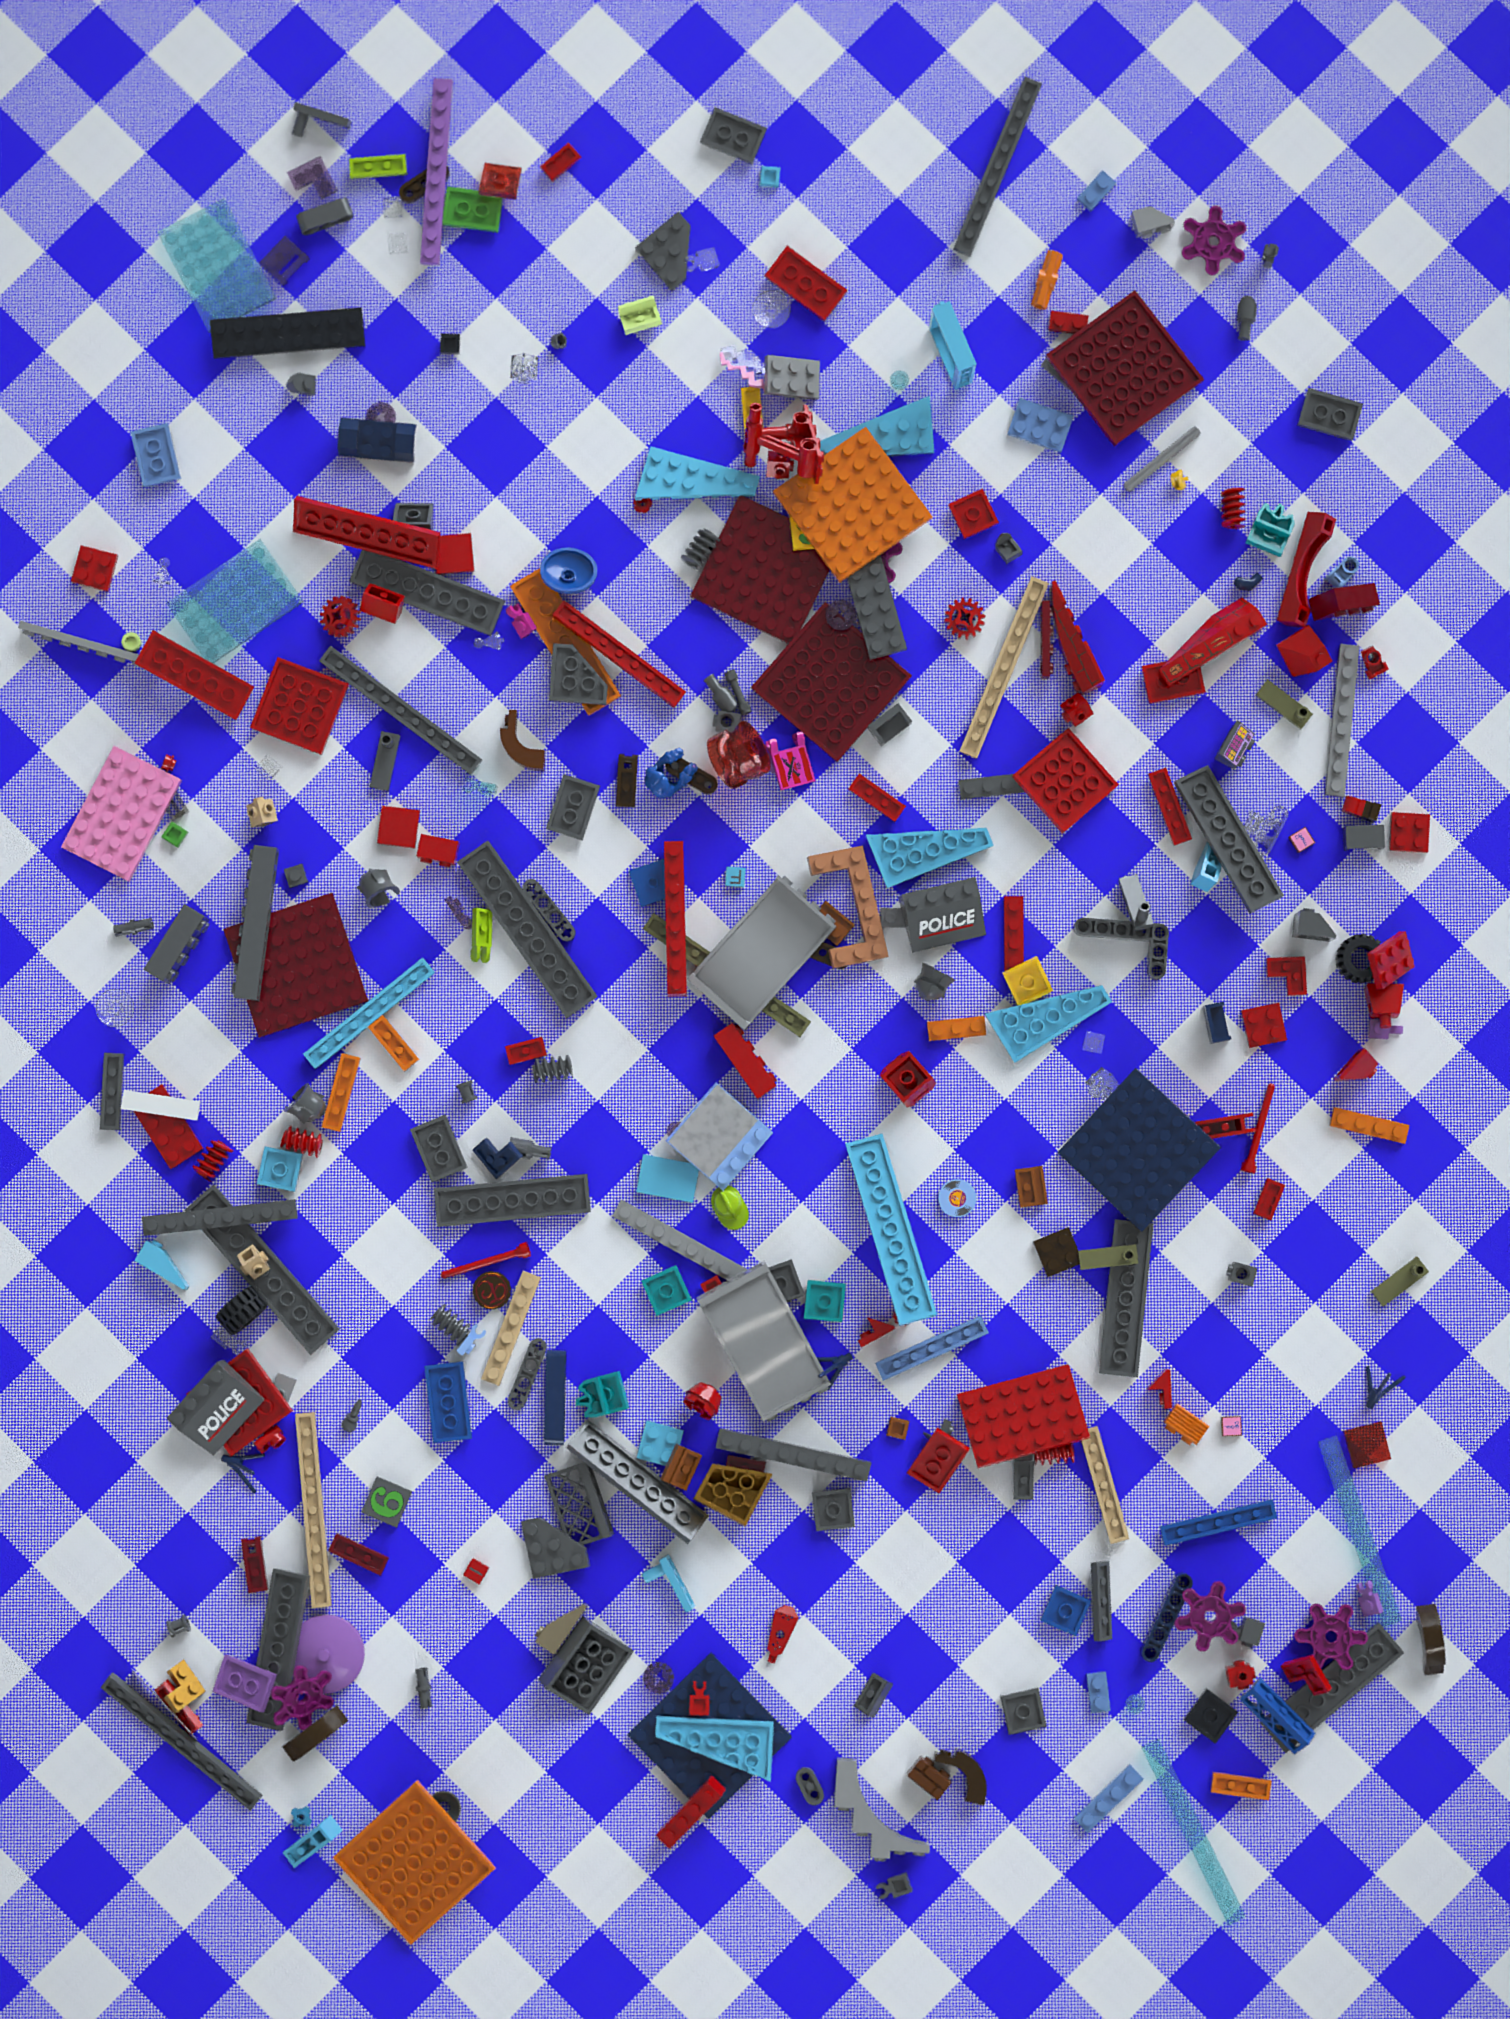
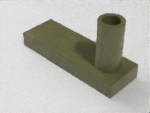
(1284, 704)
(1108, 1257)
(1399, 1281)

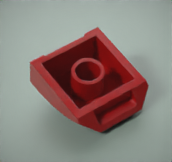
(907, 1079)

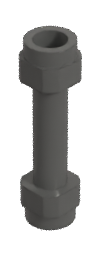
(731, 678)

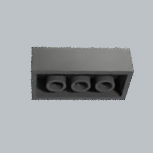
(177, 944)

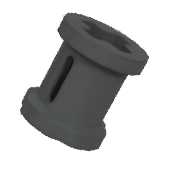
(466, 1091)
(178, 1626)

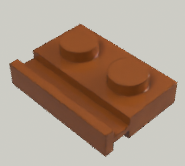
(843, 924)
(1031, 1186)
(681, 1467)

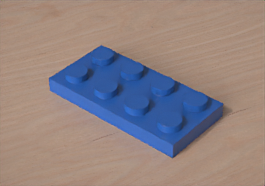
(448, 1402)

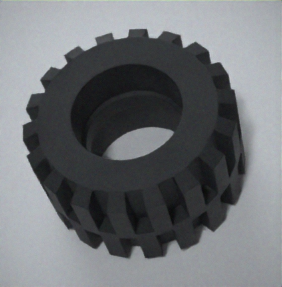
(1344, 957)
(241, 1310)

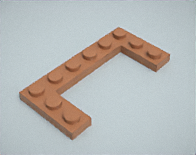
(874, 942)

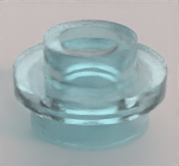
(899, 374)
(1135, 1710)

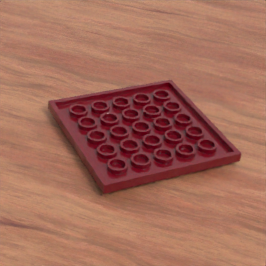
(1124, 368)
(759, 575)
(830, 684)
(305, 967)

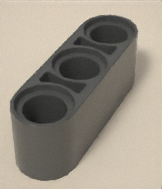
(324, 216)

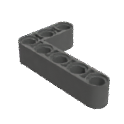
(1130, 934)

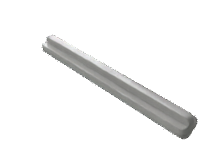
(1162, 458)

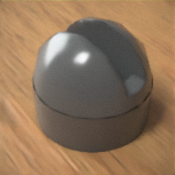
(560, 337)

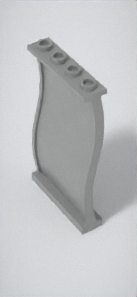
(762, 952)
(763, 1341)

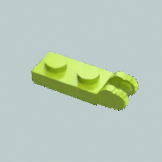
(481, 934)

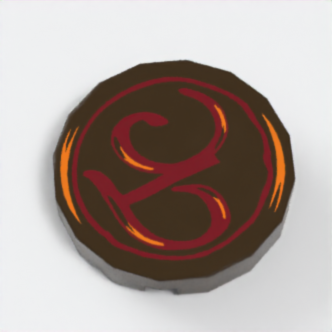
(492, 1290)

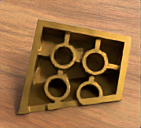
(732, 1491)

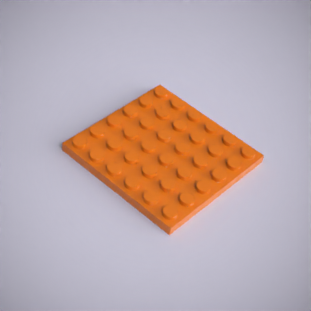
(856, 507)
(414, 1862)

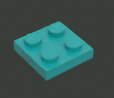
(666, 1290)
(824, 1301)

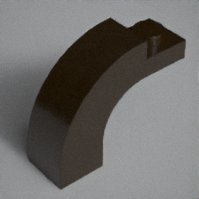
(1432, 1639)
(315, 1733)
(976, 1782)

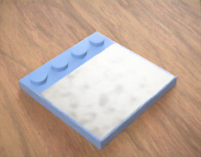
(719, 1136)

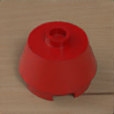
(703, 1399)

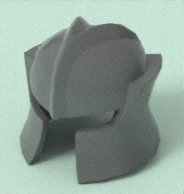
(373, 887)
(932, 983)
(307, 1104)

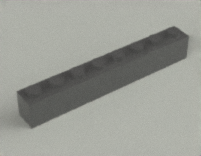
(256, 923)
(793, 1454)

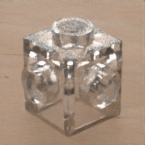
(524, 368)
(1101, 1084)

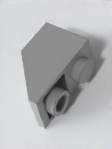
(1149, 221)

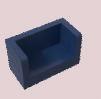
(1216, 1023)

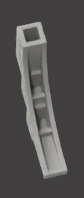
(864, 1820)

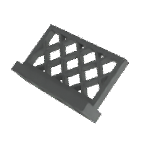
(594, 1498)

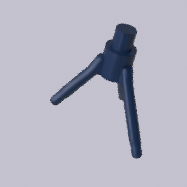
(838, 1364)
(1376, 1394)
(236, 1464)

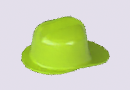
(730, 1207)

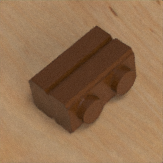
(929, 1777)

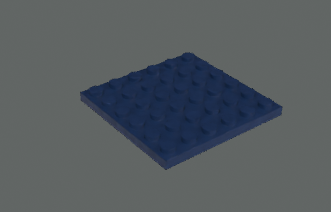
(1139, 1149)
(726, 1701)

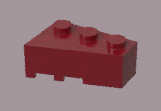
(1344, 601)

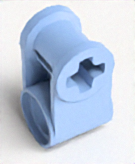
(1340, 575)

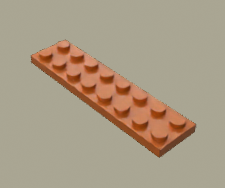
(541, 604)

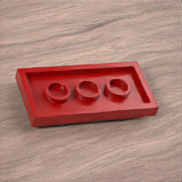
(805, 283)
(170, 1134)

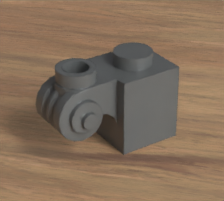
(1249, 1631)

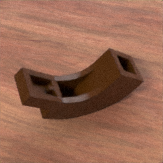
(528, 758)

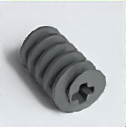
(699, 548)
(552, 1068)
(450, 1324)

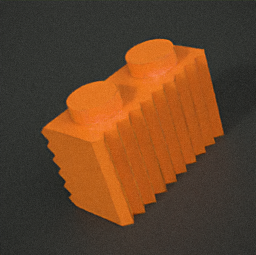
(1185, 1424)

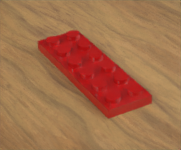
(194, 675)

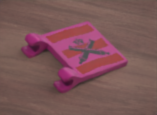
(791, 765)

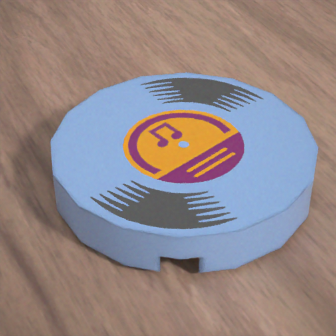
(957, 1198)

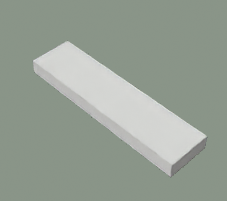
(160, 1105)

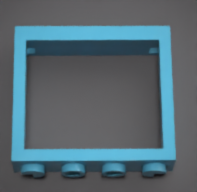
(952, 345)

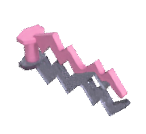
(742, 365)

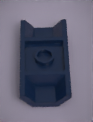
(376, 439)

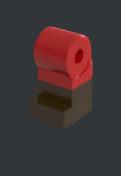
(1361, 808)

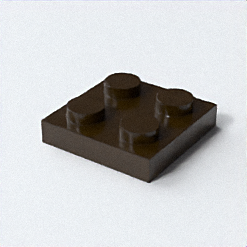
(1057, 1252)

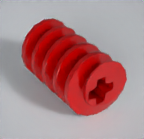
(1231, 508)
(302, 1141)
(212, 1159)
(1064, 1452)

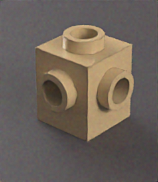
(261, 812)
(253, 1262)

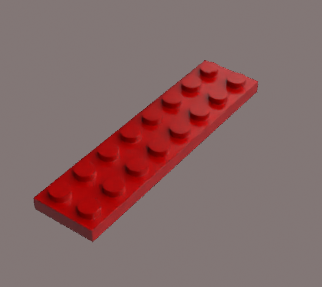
(366, 532)

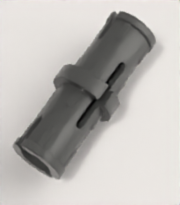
(133, 927)
(423, 1687)

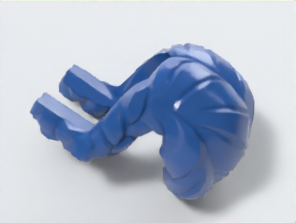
(657, 781)

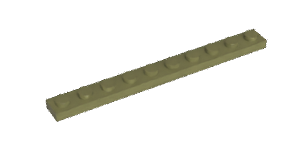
(696, 954)

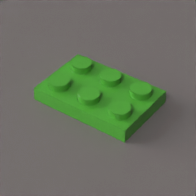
(472, 211)

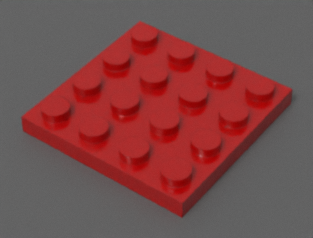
(299, 706)
(1065, 780)
(267, 1414)

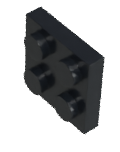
(1210, 1715)

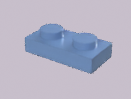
(1096, 191)
(1098, 1692)

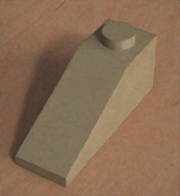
(557, 1630)

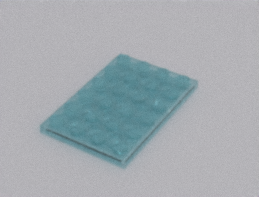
(216, 264)
(234, 602)

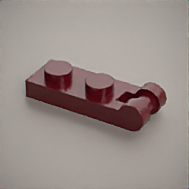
(254, 1565)

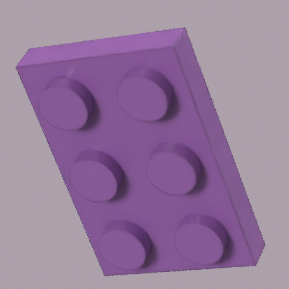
(244, 1683)

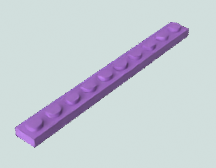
(436, 171)

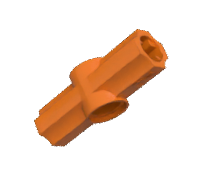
(1047, 280)

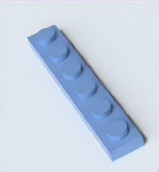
(931, 1348)

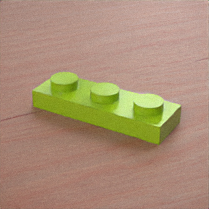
(378, 166)

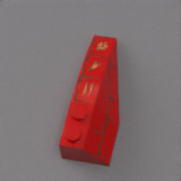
(1214, 638)
(1076, 653)

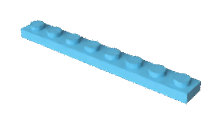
(369, 1013)

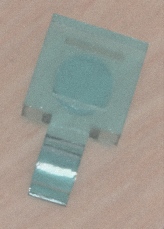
(484, 787)

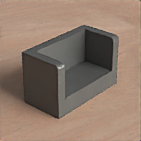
(889, 724)
(1363, 837)

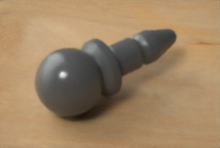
(350, 1422)

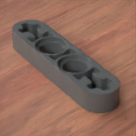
(551, 908)
(524, 1372)

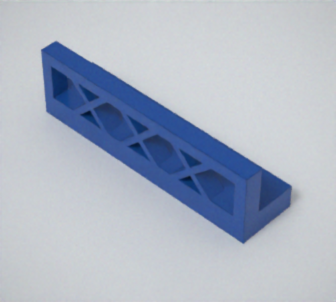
(1280, 1714)

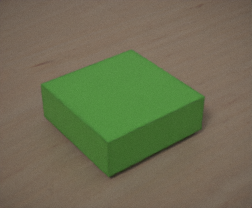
(174, 834)

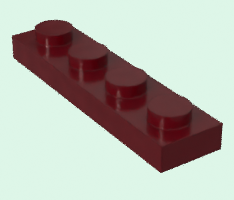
(1046, 631)

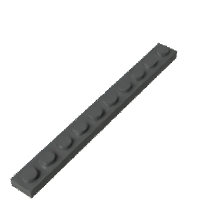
(997, 166)
(400, 710)
(181, 1741)

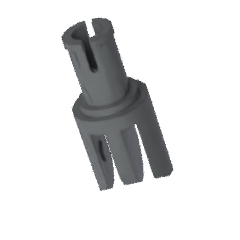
(1246, 316)
(721, 695)
(529, 1149)

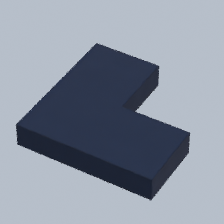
(497, 1161)

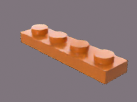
(341, 1092)
(1369, 1125)

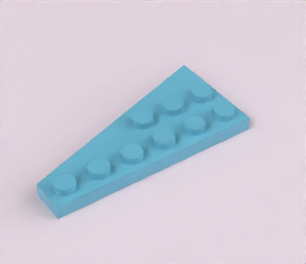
(897, 432)
(685, 477)
(916, 853)
(1038, 1022)
(732, 1742)

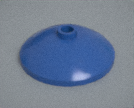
(568, 570)

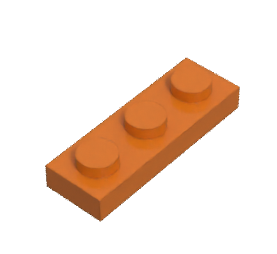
(956, 1028)
(393, 1043)
(1240, 1786)

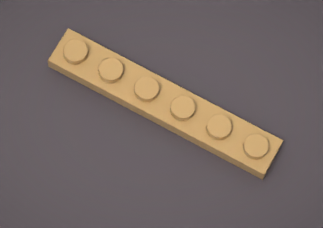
(511, 1328)
(1104, 1487)

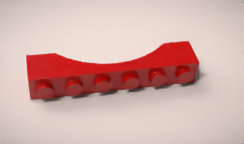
(1315, 533)

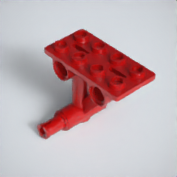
(803, 444)

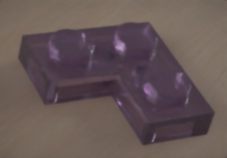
(315, 173)

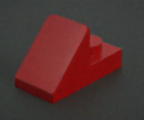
(880, 1329)
(1163, 1382)

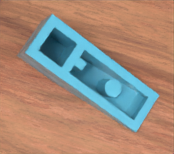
(1206, 870)
(158, 1260)
(312, 1841)

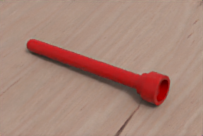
(1249, 1164)
(521, 1251)

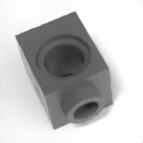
(734, 717)
(1250, 1275)

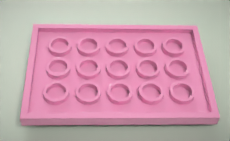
(121, 813)

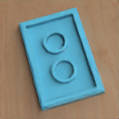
(667, 1178)

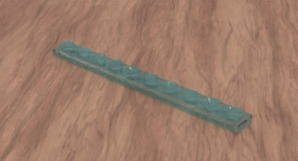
(1359, 1528)
(1193, 1832)

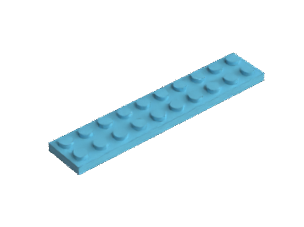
(891, 1230)

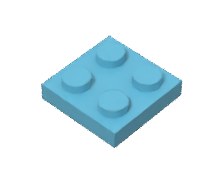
(279, 1169)
(658, 1442)

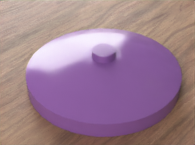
(332, 1646)

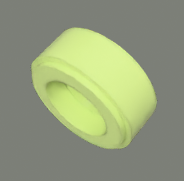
(131, 642)

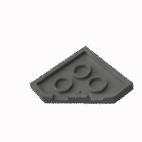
(667, 249)
(574, 678)
(551, 1549)

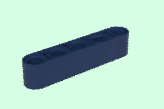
(555, 1397)
(1158, 1624)

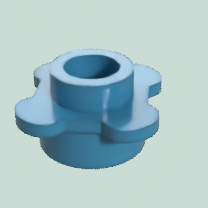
(306, 1816)

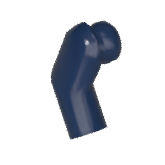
(1248, 584)

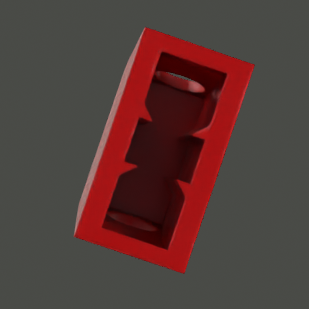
(1384, 1002)

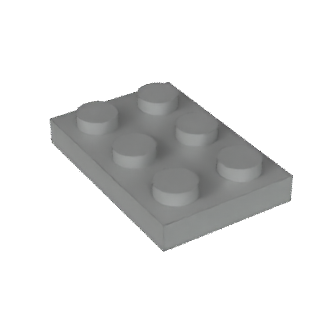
(792, 377)

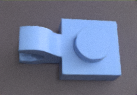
(467, 1344)

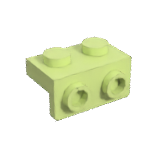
(639, 315)

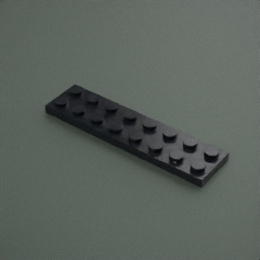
(287, 333)

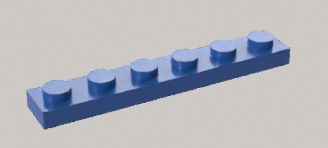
(1218, 1522)

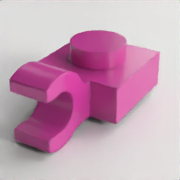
(522, 621)

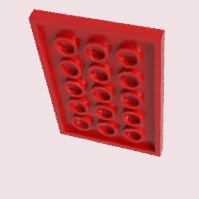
(1023, 1416)

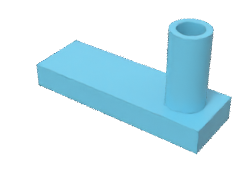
(667, 1567)

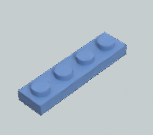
(1108, 1798)

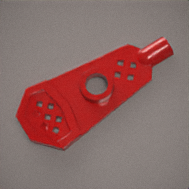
(783, 1625)

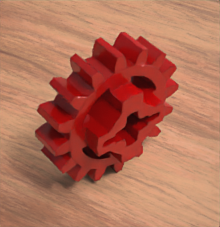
(959, 607)
(346, 611)

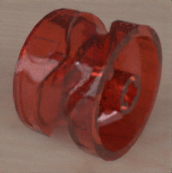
(738, 755)

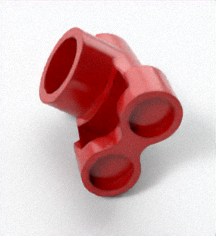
(1375, 665)
(271, 1437)

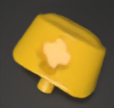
(1178, 480)

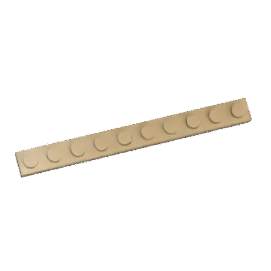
(1004, 667)
(313, 1509)

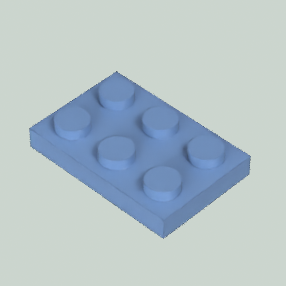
(1040, 425)
(155, 455)

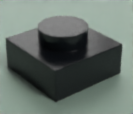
(450, 344)

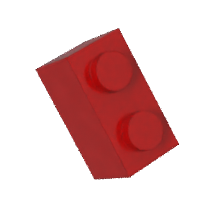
(382, 603)
(438, 850)

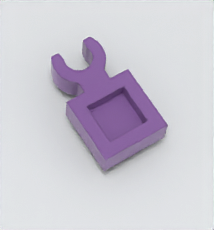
(1369, 1602)

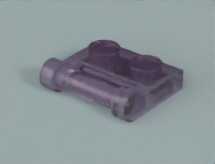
(280, 256)
(456, 907)

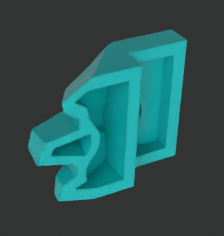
(1271, 530)
(603, 1395)

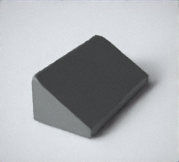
(873, 1695)

